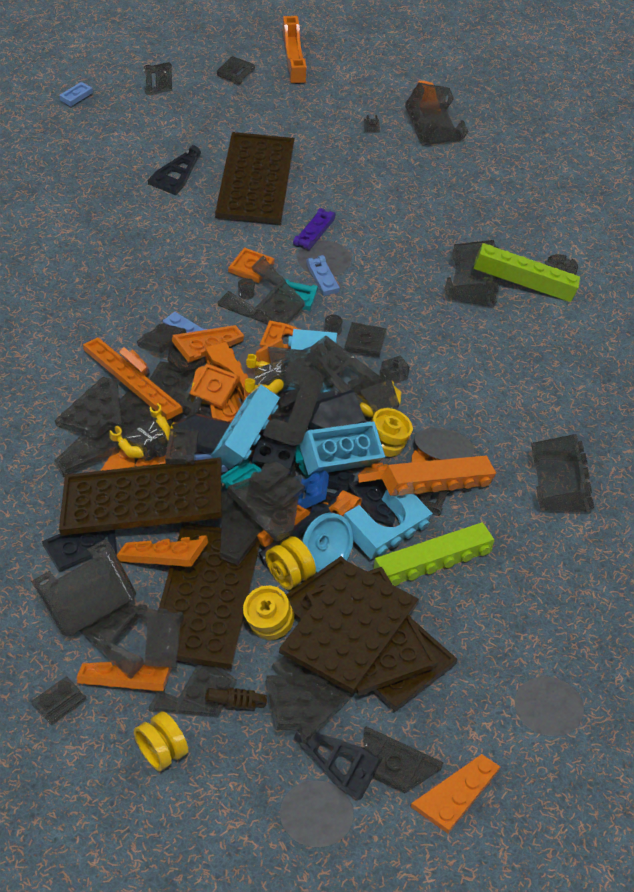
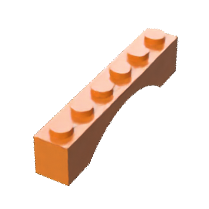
(295, 60)
(224, 358)

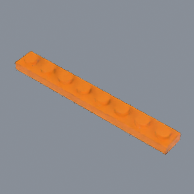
(132, 378)

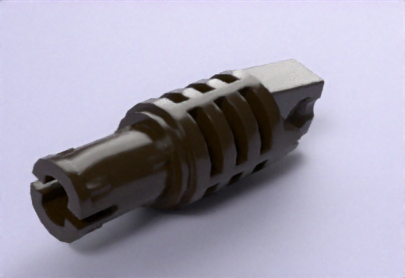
(236, 698)

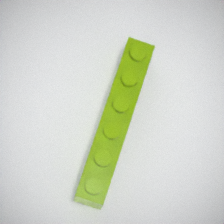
(527, 272)
(436, 553)

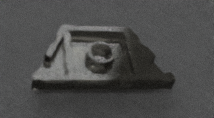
(400, 764)

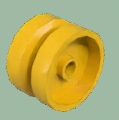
(393, 430)
(290, 563)
(268, 612)
(161, 741)

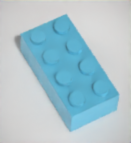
(246, 427)
(341, 447)

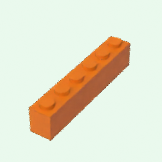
(438, 475)

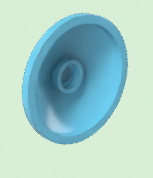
(328, 539)

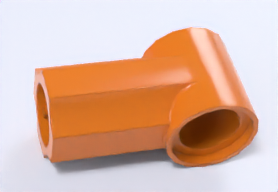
(344, 503)

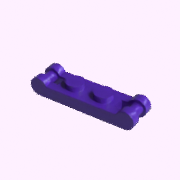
(314, 229)

